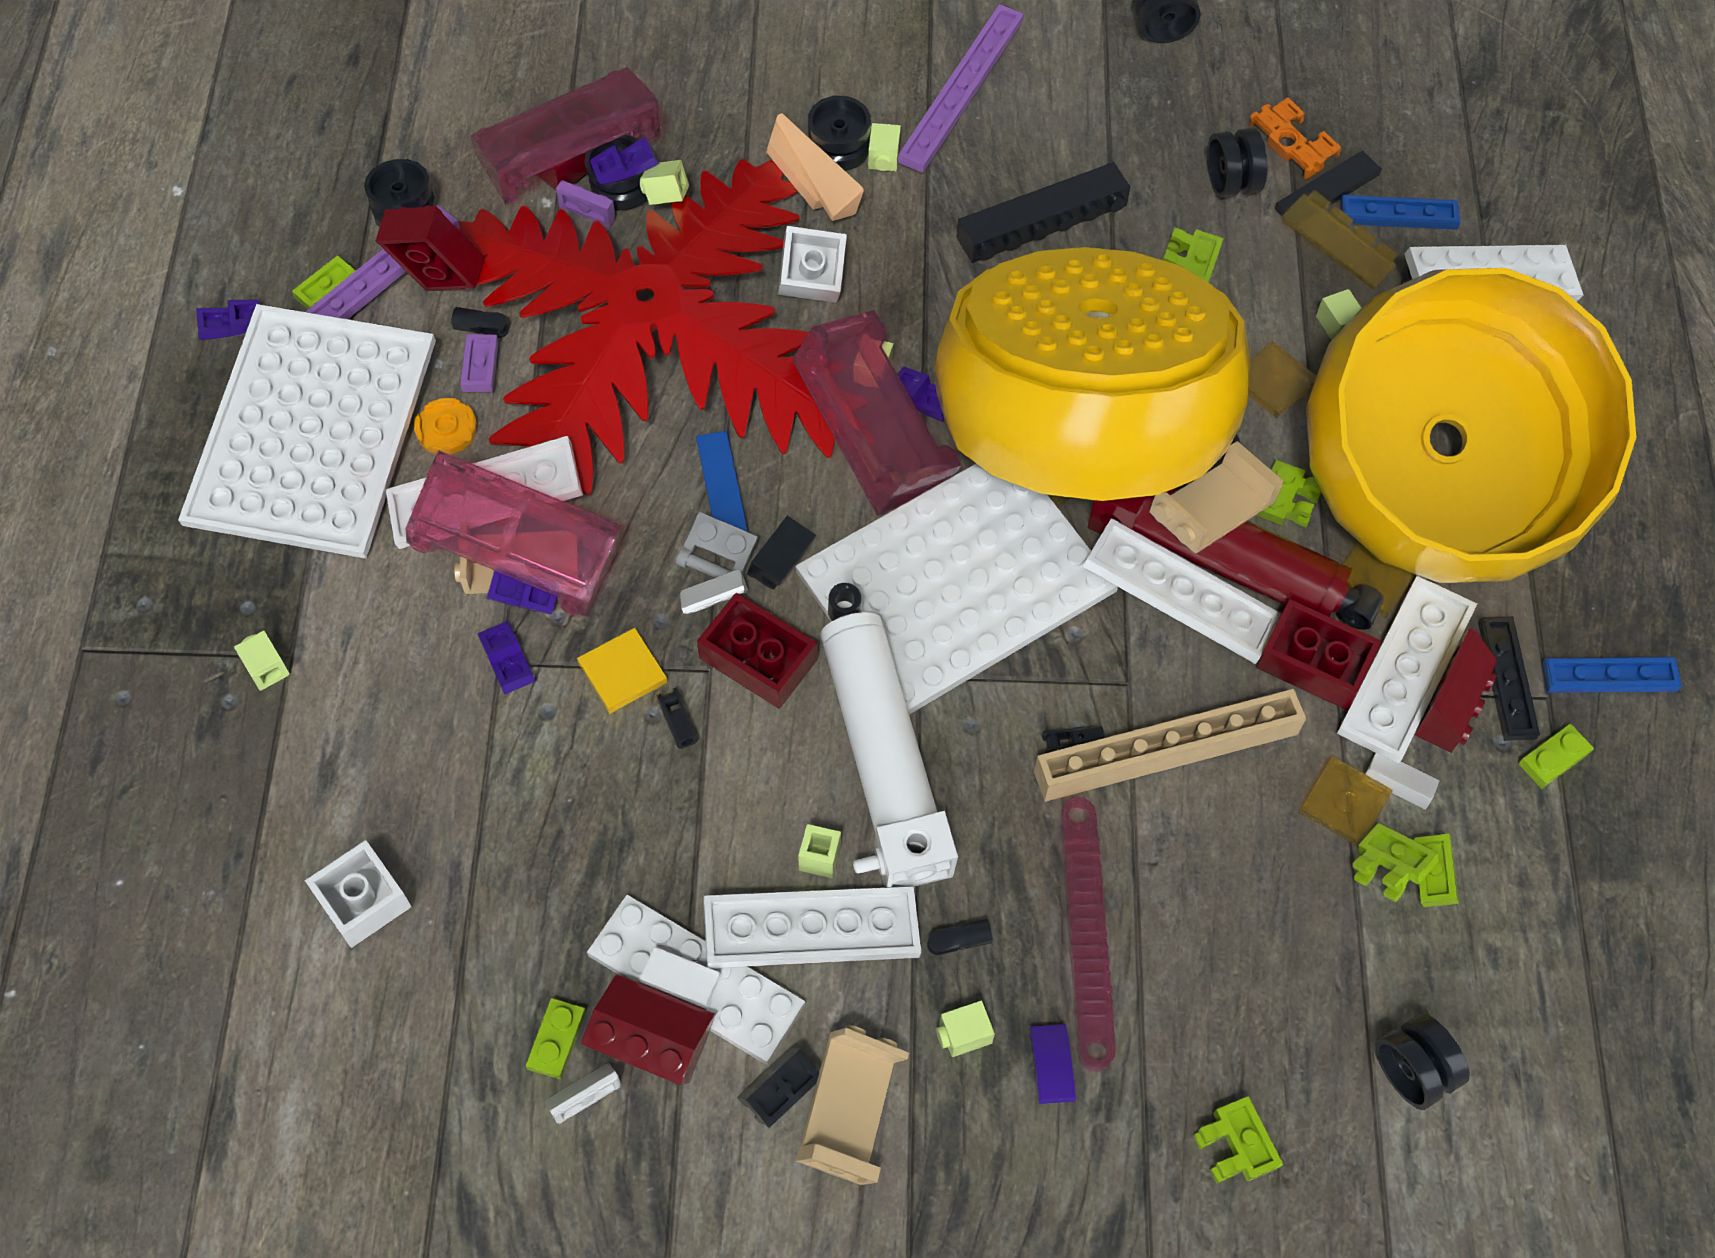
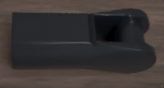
(479, 322)
(677, 720)
(1074, 737)
(960, 937)

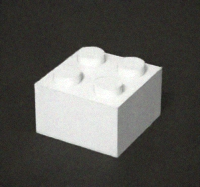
(812, 264)
(358, 893)

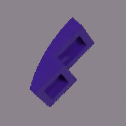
(618, 165)
(225, 322)
(921, 392)
(519, 594)
(506, 657)
(1052, 1064)

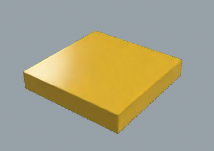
(622, 670)

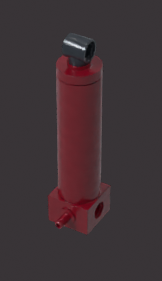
(1257, 561)

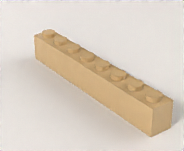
(1168, 745)

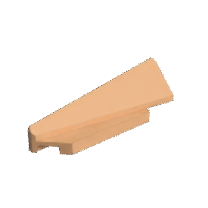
(813, 171)

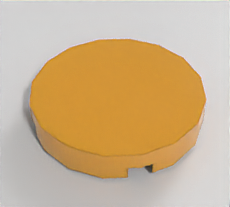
(445, 426)

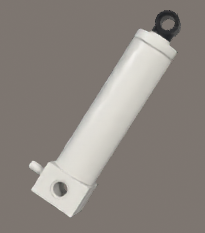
(885, 749)

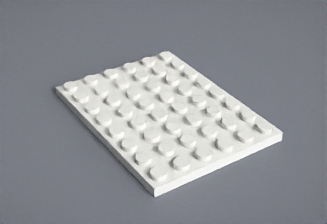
(309, 431)
(961, 578)

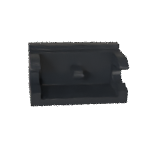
(780, 553)
(780, 1087)

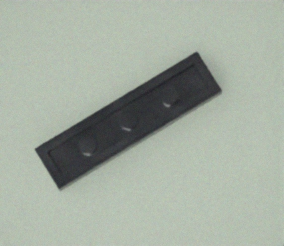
(1336, 182)
(1511, 685)

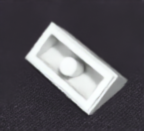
(712, 592)
(1403, 780)
(583, 1093)

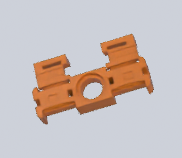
(1308, 156)

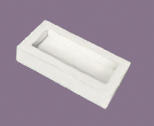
(680, 977)

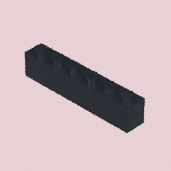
(1042, 212)

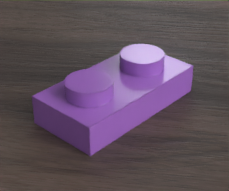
(586, 203)
(479, 363)

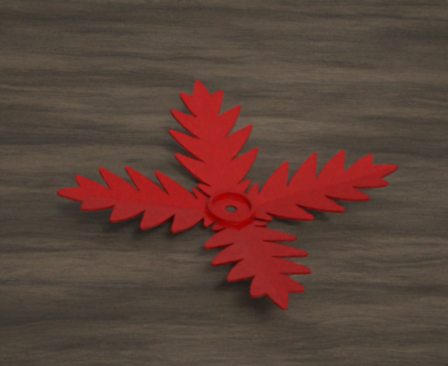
(609, 349)

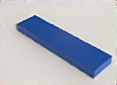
(1401, 212)
(721, 479)
(1611, 674)

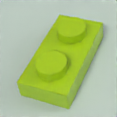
(322, 282)
(1556, 756)
(1440, 883)
(556, 1039)

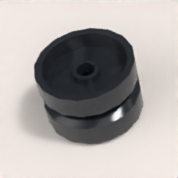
(1167, 19)
(841, 129)
(1237, 162)
(398, 185)
(624, 193)
(1422, 1061)

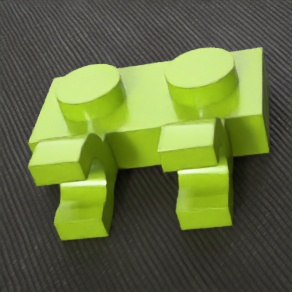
(1201, 254)
(1293, 484)
(1396, 852)
(1247, 1139)

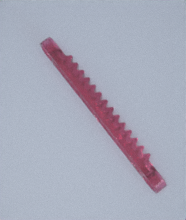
(1087, 935)

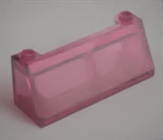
(565, 129)
(871, 412)
(514, 531)

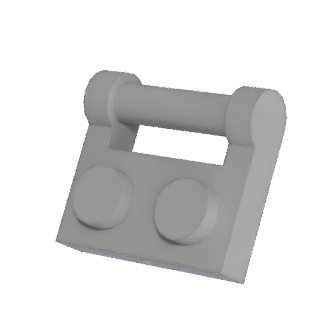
(720, 540)

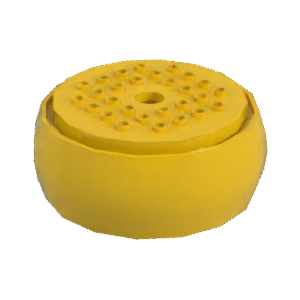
(1093, 373)
(1523, 383)

